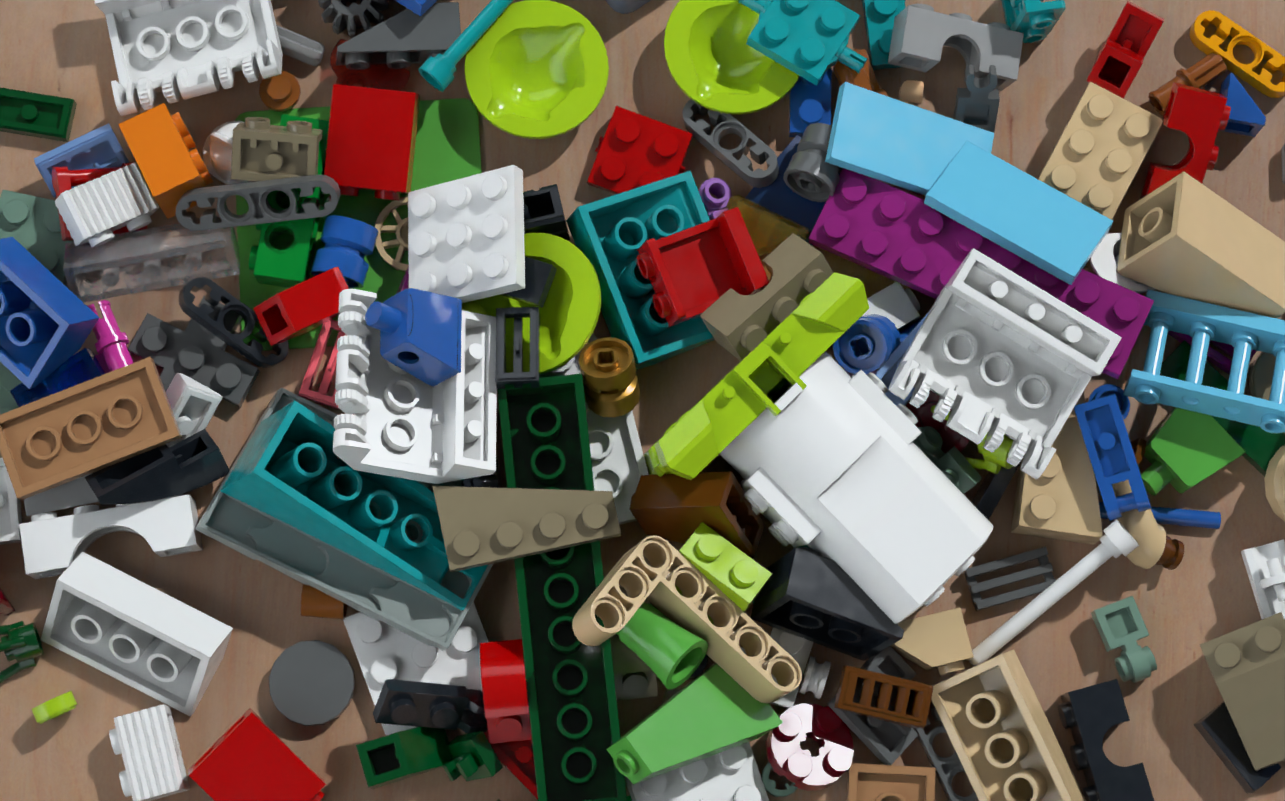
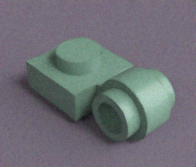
(951, 463)
(1122, 626)

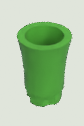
(663, 645)

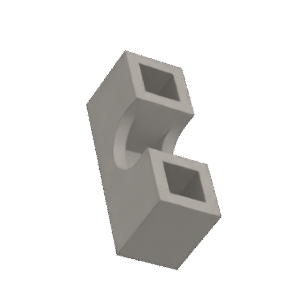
(922, 33)

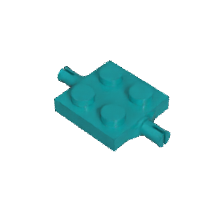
(805, 35)

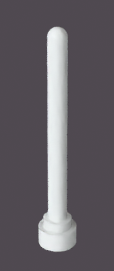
(1114, 543)

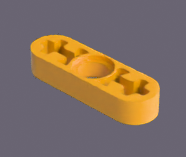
(1240, 36)

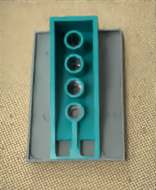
(380, 530)

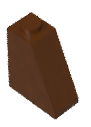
(677, 506)

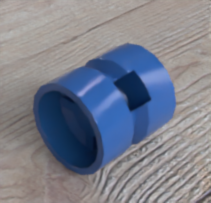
(346, 246)
(867, 344)

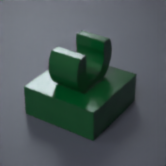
(471, 758)

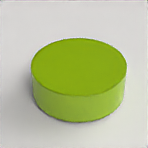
(54, 707)

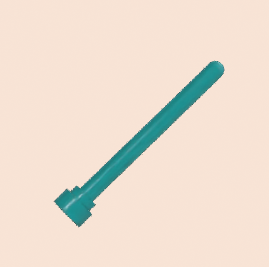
(440, 69)

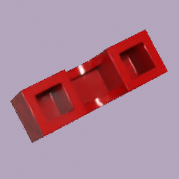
(1199, 116)

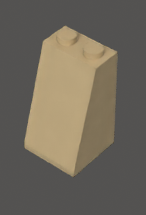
(1202, 249)

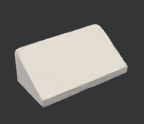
(191, 405)

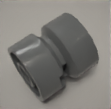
(807, 170)

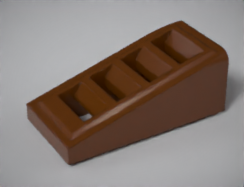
(918, 702)

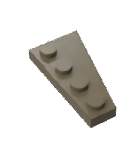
(512, 523)

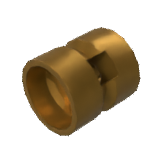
(609, 377)

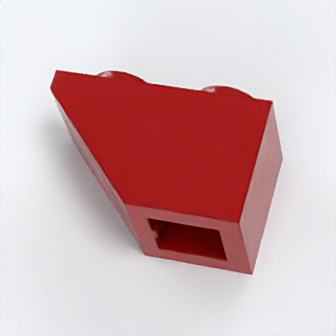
(301, 306)

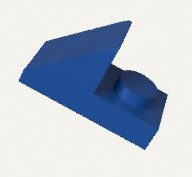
(1244, 115)

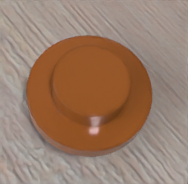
(280, 92)

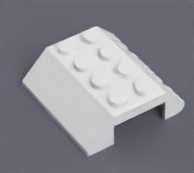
(188, 47)
(1003, 360)
(401, 423)

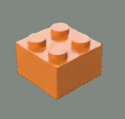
(164, 156)

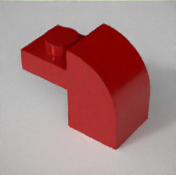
(1125, 49)
(505, 691)

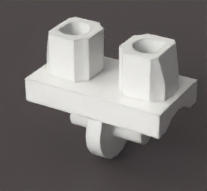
(1267, 576)

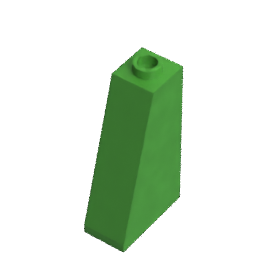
(693, 725)

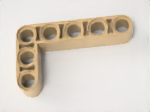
(689, 611)

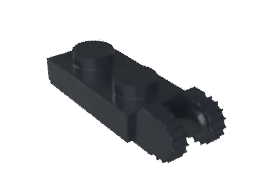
(430, 706)

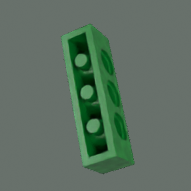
(293, 264)

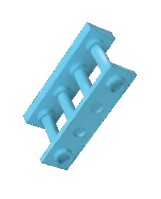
(1221, 324)

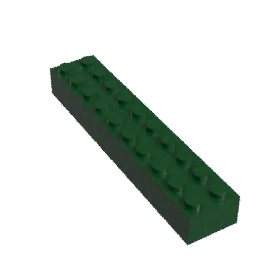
(566, 680)

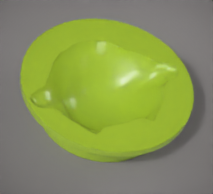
(713, 62)
(537, 70)
(569, 309)

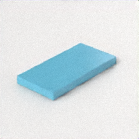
(896, 139)
(1018, 212)

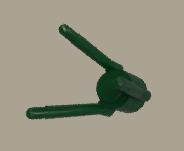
(20, 643)

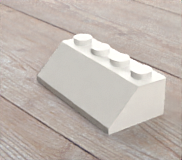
(135, 633)

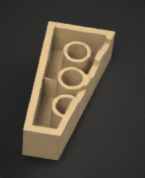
(1065, 496)

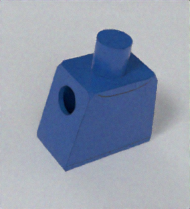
(420, 333)

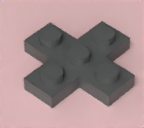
(196, 355)

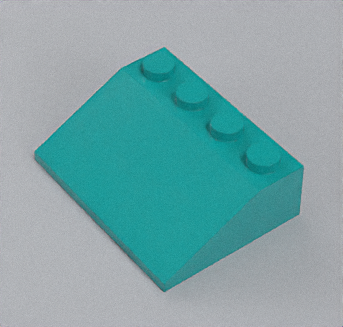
(610, 238)

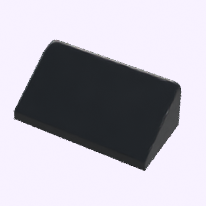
(1224, 739)

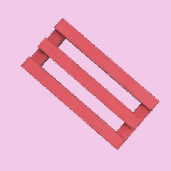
(321, 396)

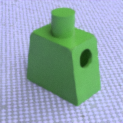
(1187, 451)

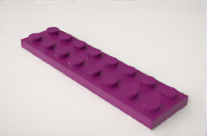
(924, 248)

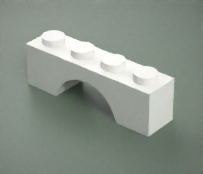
(55, 542)

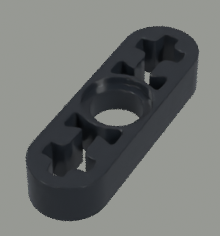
(214, 295)

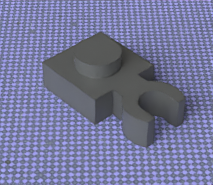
(979, 101)

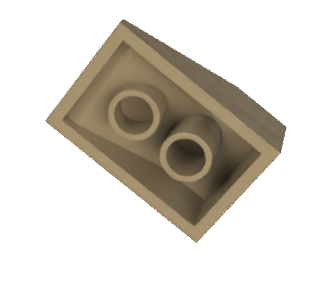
(1252, 683)

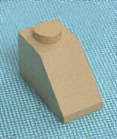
(936, 641)

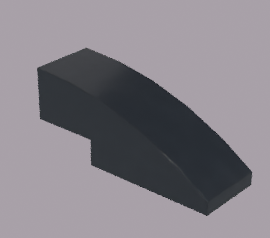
(160, 472)

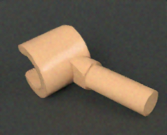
(911, 91)

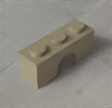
(746, 320)

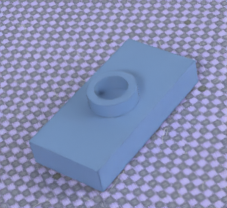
(90, 151)

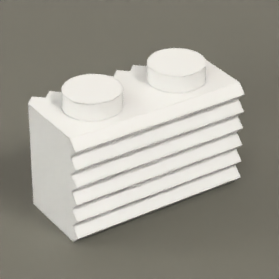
(107, 205)
(149, 754)

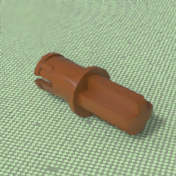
(1195, 76)

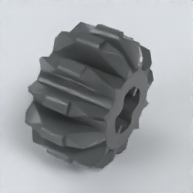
(354, 16)

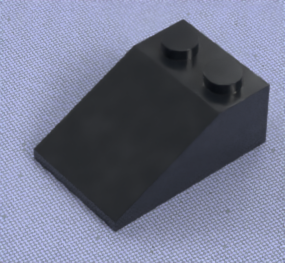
(823, 605)

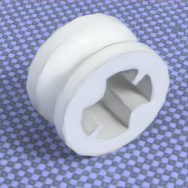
(815, 677)

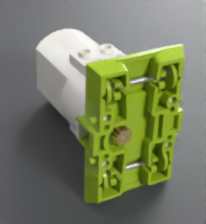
(831, 458)

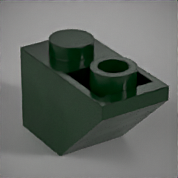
(403, 755)

